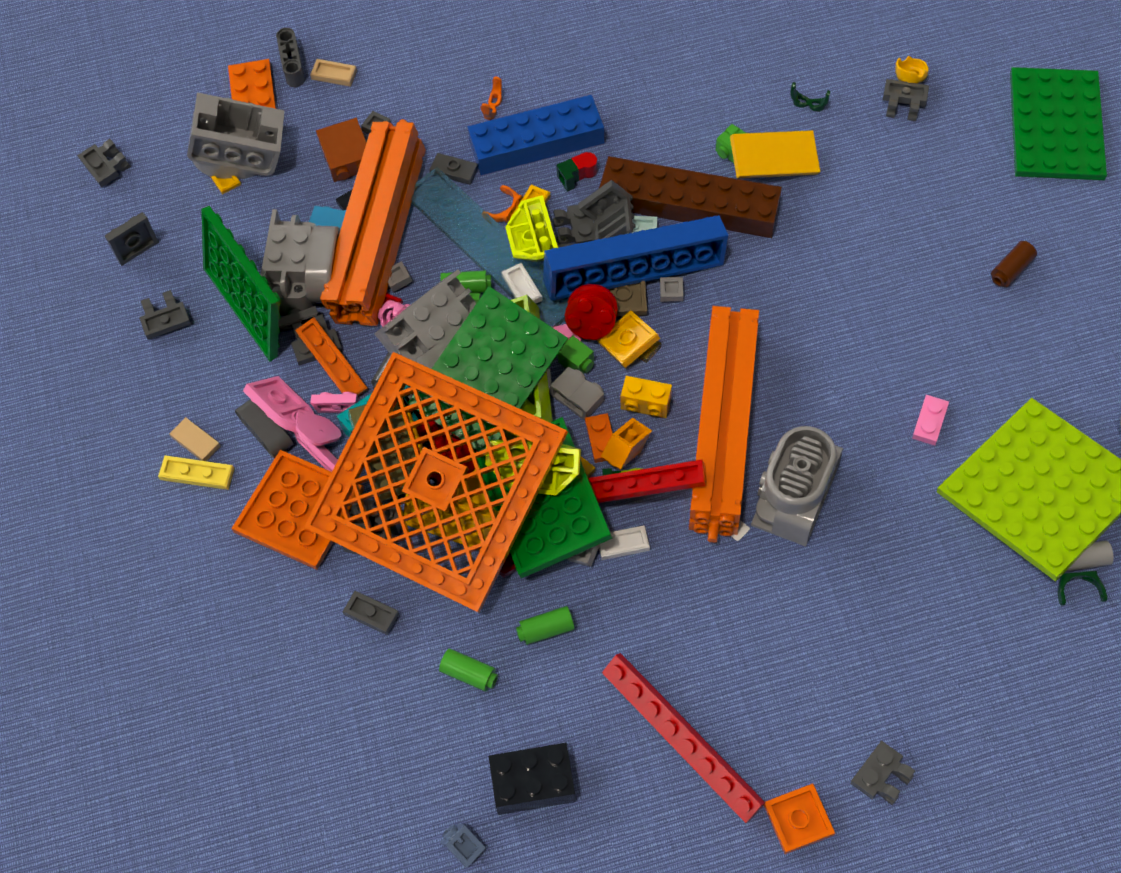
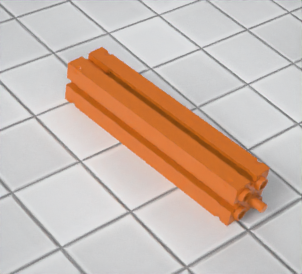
(374, 223)
(724, 421)

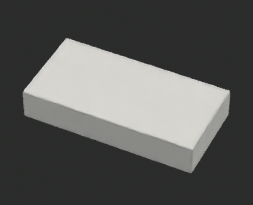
(521, 283)
(625, 543)

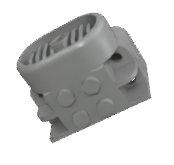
(234, 137)
(298, 261)
(428, 323)
(796, 483)

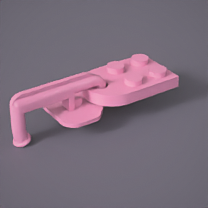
(295, 415)

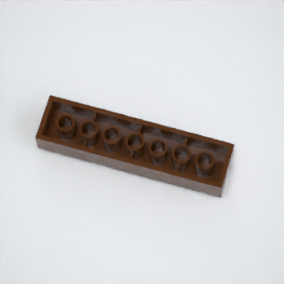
(694, 195)

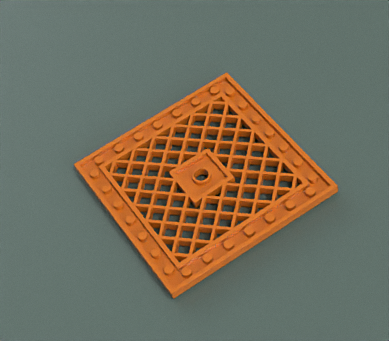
(505, 527)

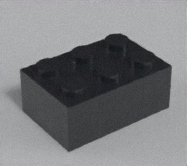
(532, 778)

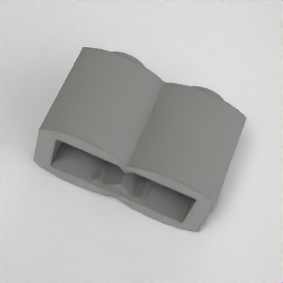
(577, 393)

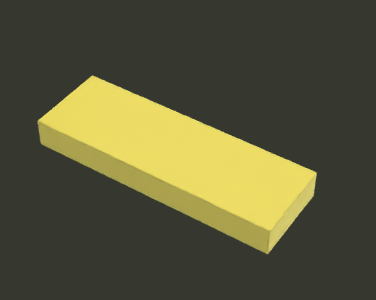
(196, 472)

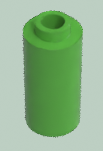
(474, 280)
(545, 625)
(468, 670)

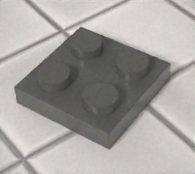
(131, 238)

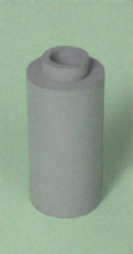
(1097, 555)

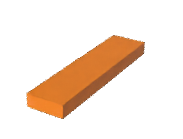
(330, 358)

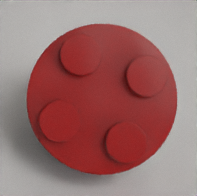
(591, 311)

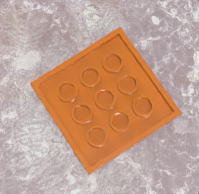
(282, 506)

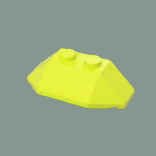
(530, 230)
(561, 474)

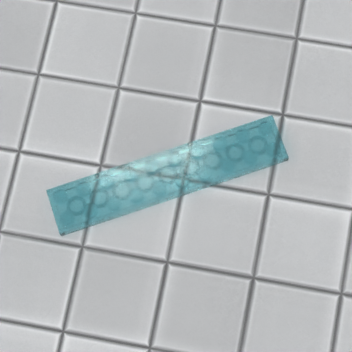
(479, 237)

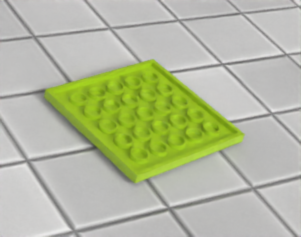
(1039, 488)

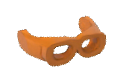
(495, 93)
(506, 215)

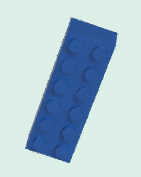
(536, 134)

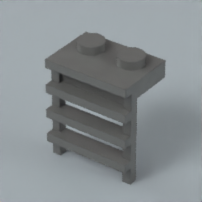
(610, 210)

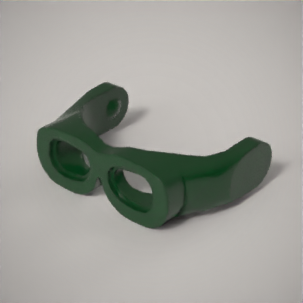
(795, 95)
(1090, 576)

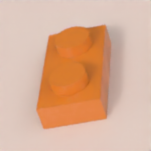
(599, 433)

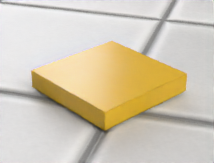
(628, 339)

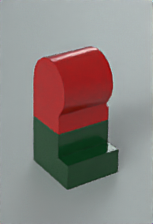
(576, 169)

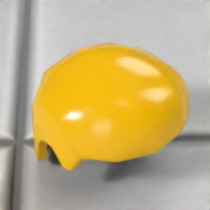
(911, 70)

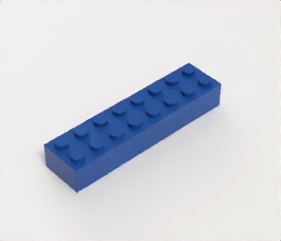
(636, 256)

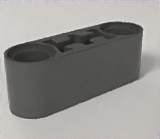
(291, 67)
(263, 428)

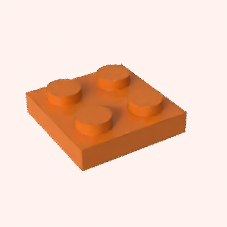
(799, 819)

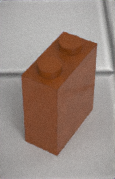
(342, 148)

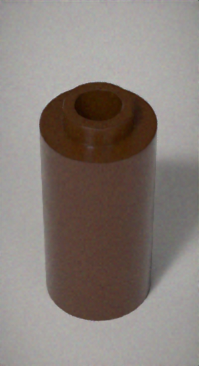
(1013, 264)

